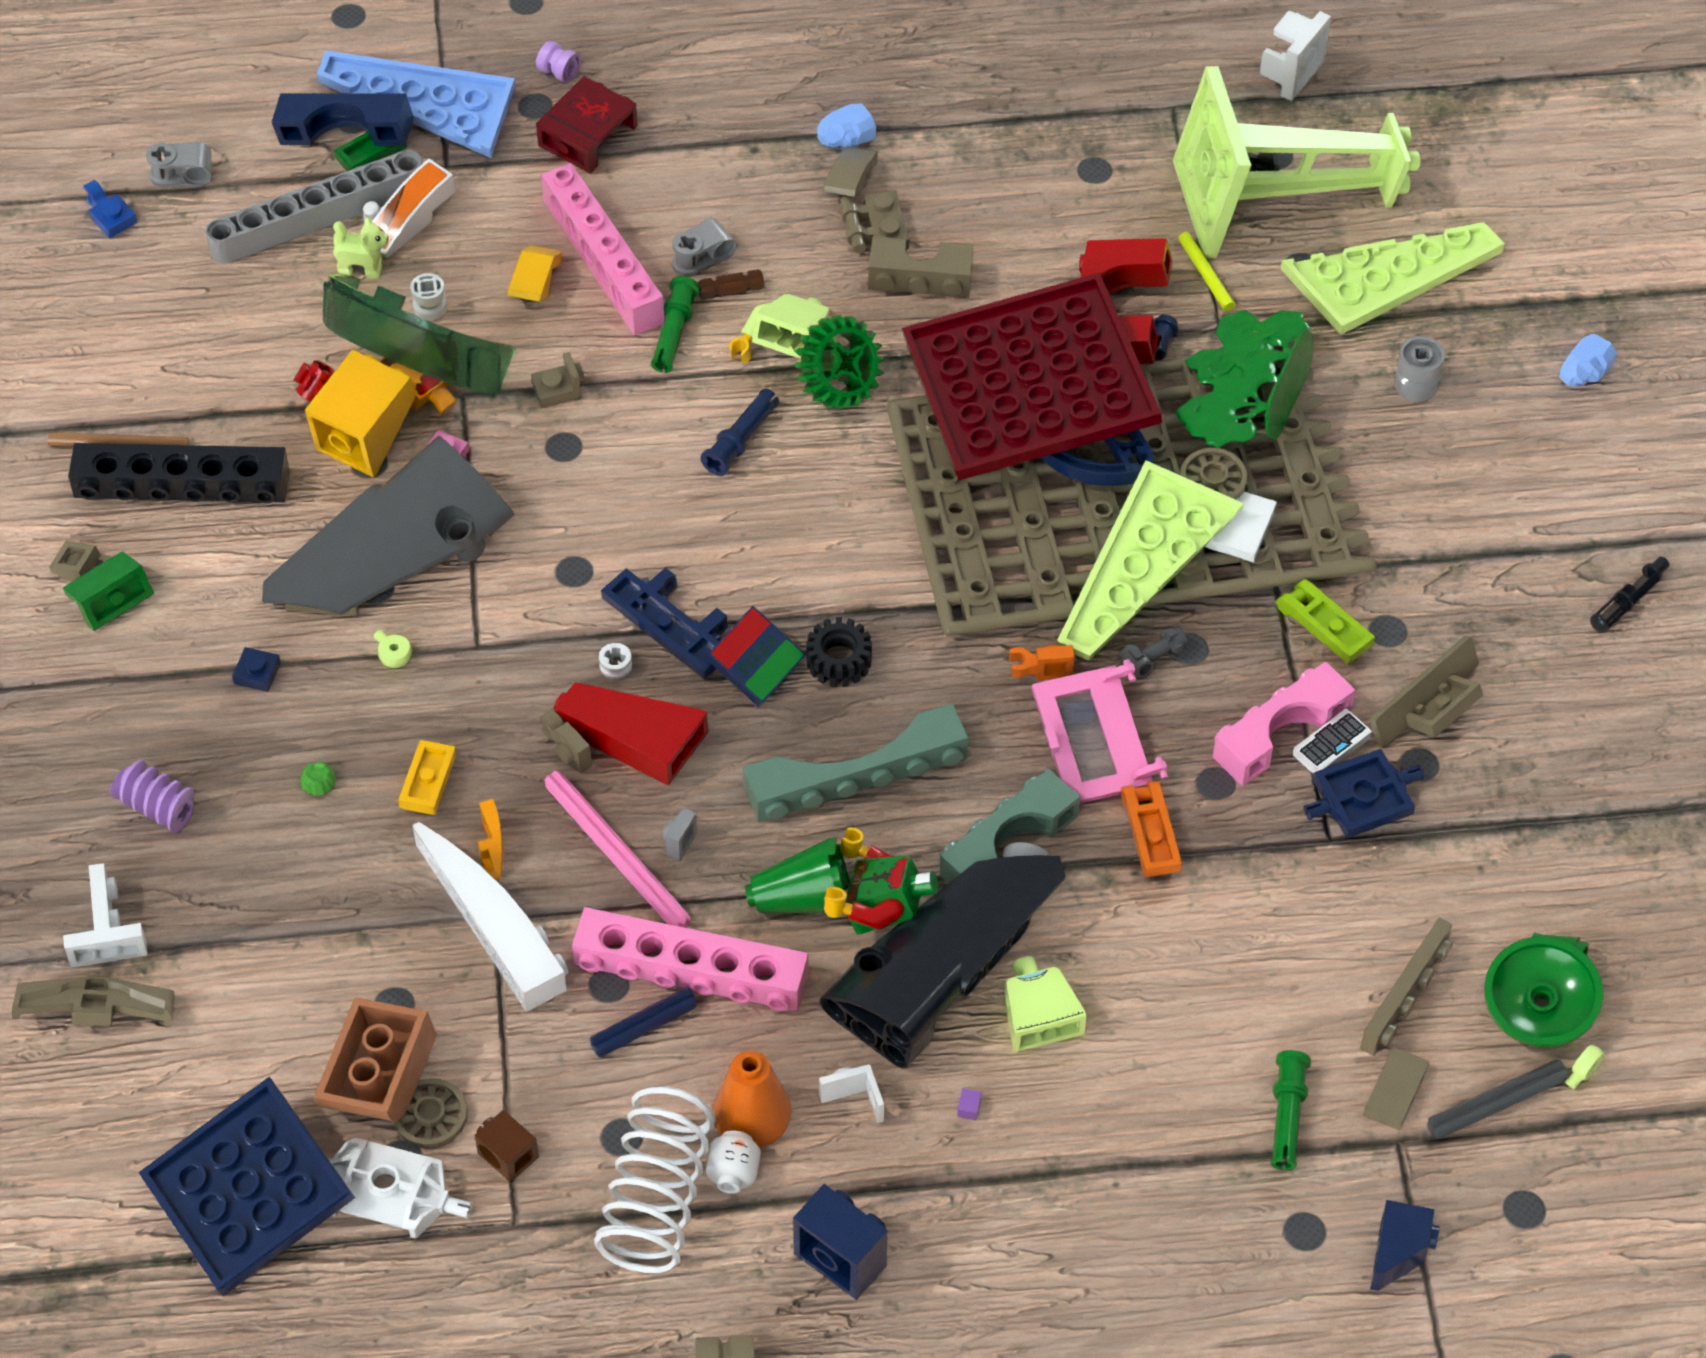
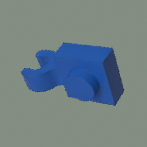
(109, 214)

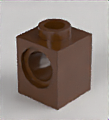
(506, 1145)

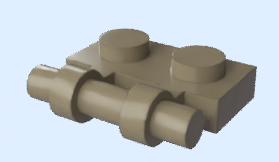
(883, 215)

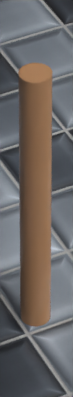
(69, 439)

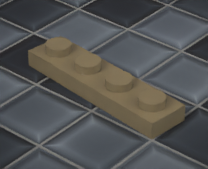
(1400, 998)

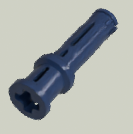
(732, 441)

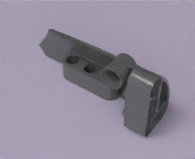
(392, 533)

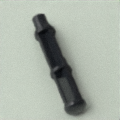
(1629, 595)

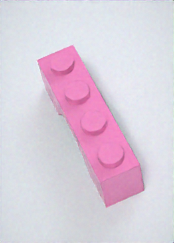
(1313, 699)

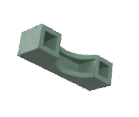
(1040, 807)

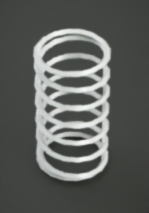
(621, 1228)

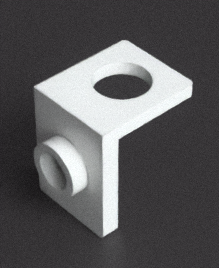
(852, 1081)

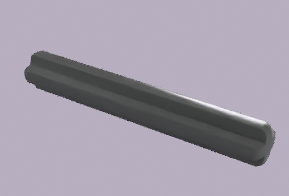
(1497, 1099)

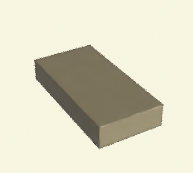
(1396, 1088)

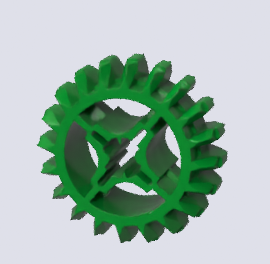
(827, 360)

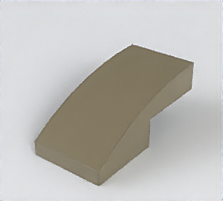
(850, 171)
(76, 559)

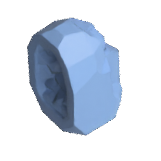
(847, 127)
(1588, 361)

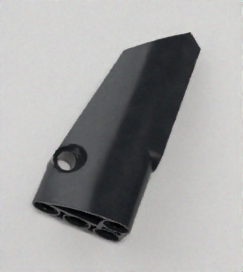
(939, 954)

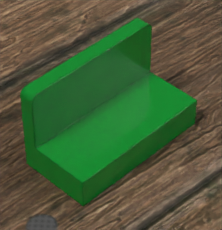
(109, 590)

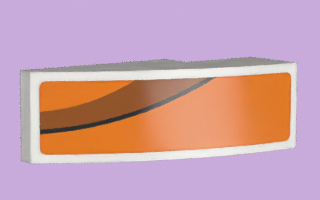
(412, 204)

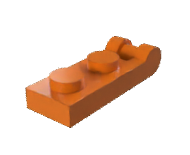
(1151, 829)

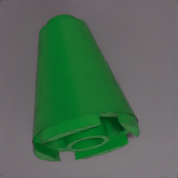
(799, 881)

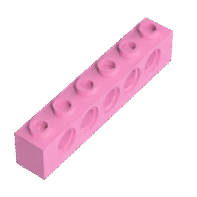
(603, 249)
(678, 944)

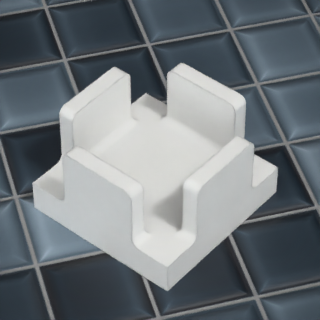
(1302, 57)

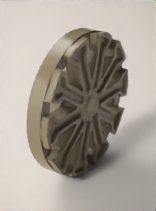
(1214, 473)
(431, 1112)

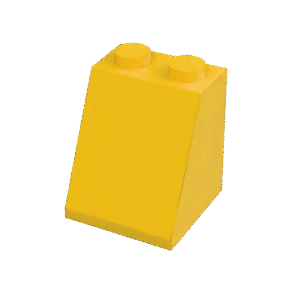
(360, 412)

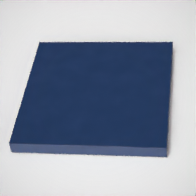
(246, 1186)

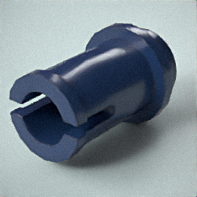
(1166, 329)

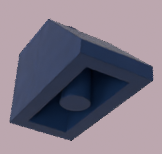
(1402, 1241)

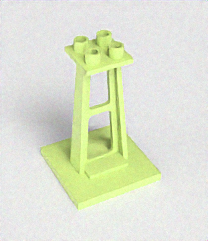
(1216, 164)

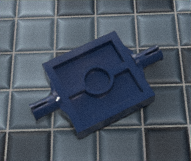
(1364, 793)

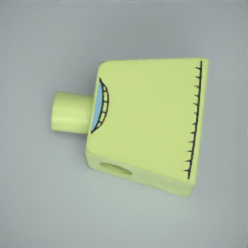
(1041, 1006)

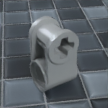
(183, 164)
(702, 247)

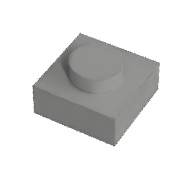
(680, 834)

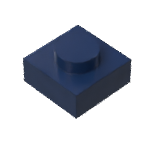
(256, 669)

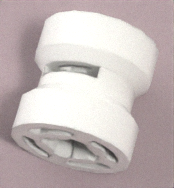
(428, 296)

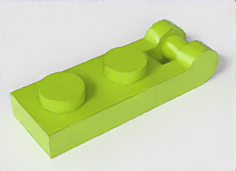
(1326, 621)

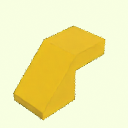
(534, 272)

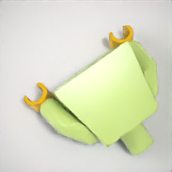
(779, 325)

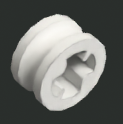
(611, 651)

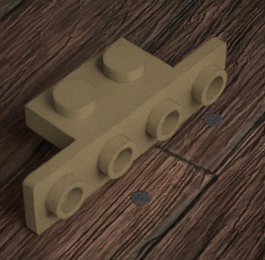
(1433, 697)

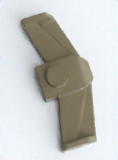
(94, 999)

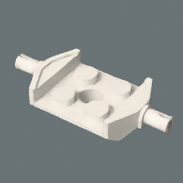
(413, 1198)

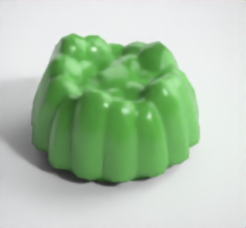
(317, 778)

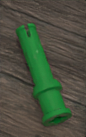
(677, 311)
(1289, 1092)

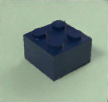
(840, 1240)

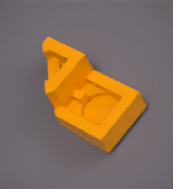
(492, 847)

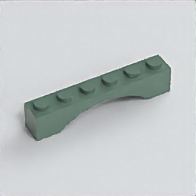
(787, 785)

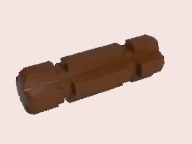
(731, 284)

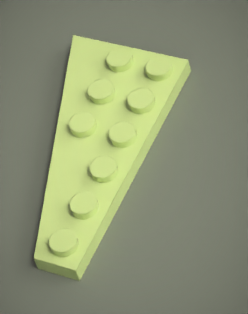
(1385, 274)
(1150, 543)

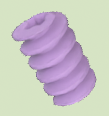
(154, 795)

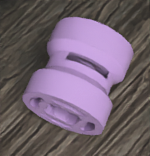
(558, 61)

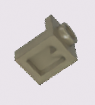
(558, 383)

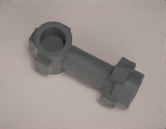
(1171, 642)

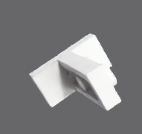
(109, 939)

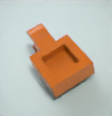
(1046, 664)

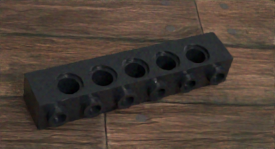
(179, 472)

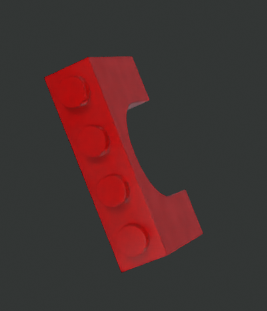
(1128, 265)

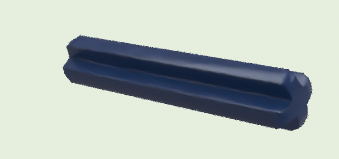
(643, 1022)

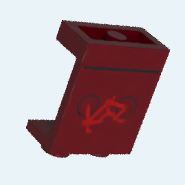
(583, 122)

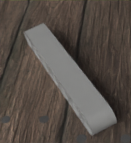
(308, 208)

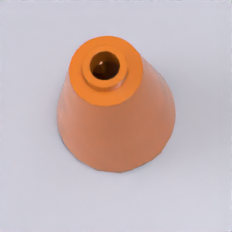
(752, 1100)

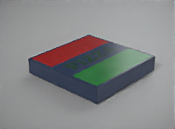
(755, 656)

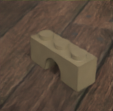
(943, 275)

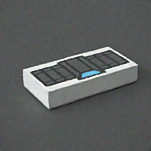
(1332, 742)

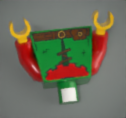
(881, 887)

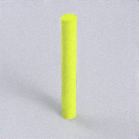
(1206, 271)

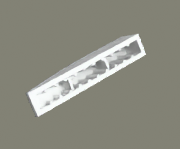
(497, 921)

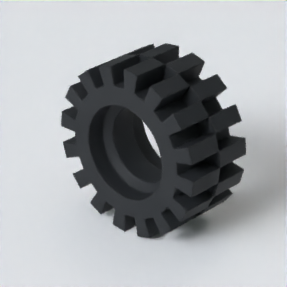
(839, 635)

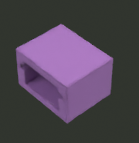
(969, 1104)

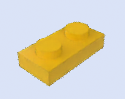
(427, 777)

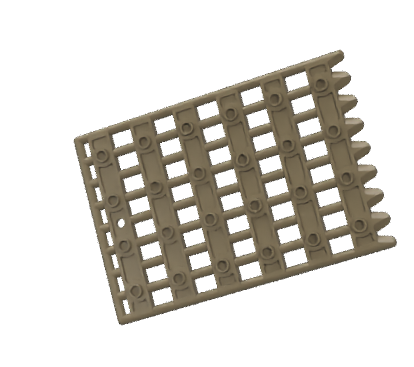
(1033, 529)

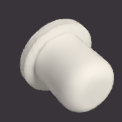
(370, 210)

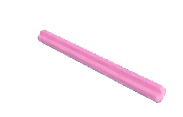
(616, 850)

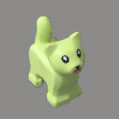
(359, 249)

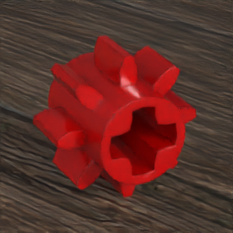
(312, 379)

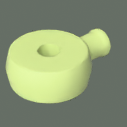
(393, 650)
(1585, 1065)

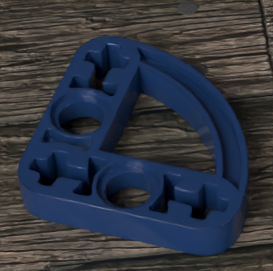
(1106, 474)

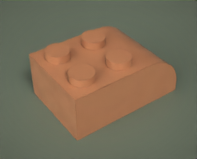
(377, 1060)

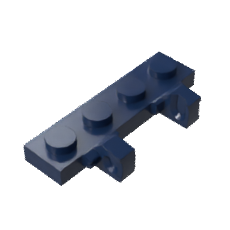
(648, 608)

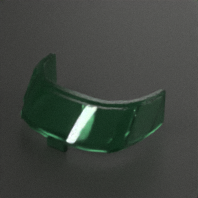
(410, 340)

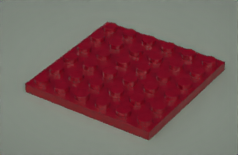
(1030, 376)

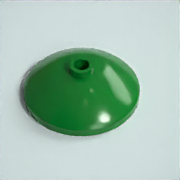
(1546, 971)

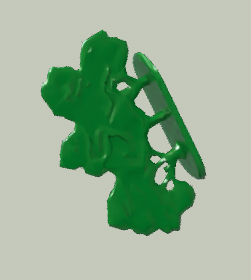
(1241, 368)

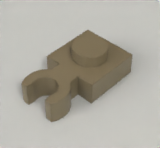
(570, 745)

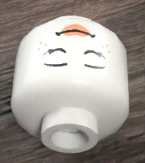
(733, 1161)

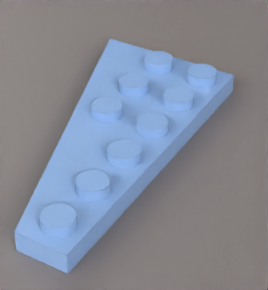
(443, 100)

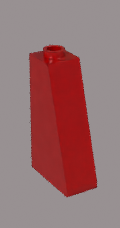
(634, 729)

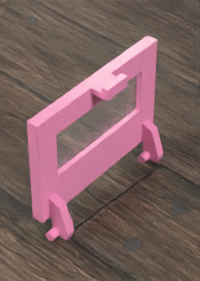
(1094, 732)

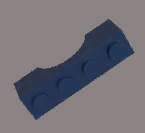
(306, 116)

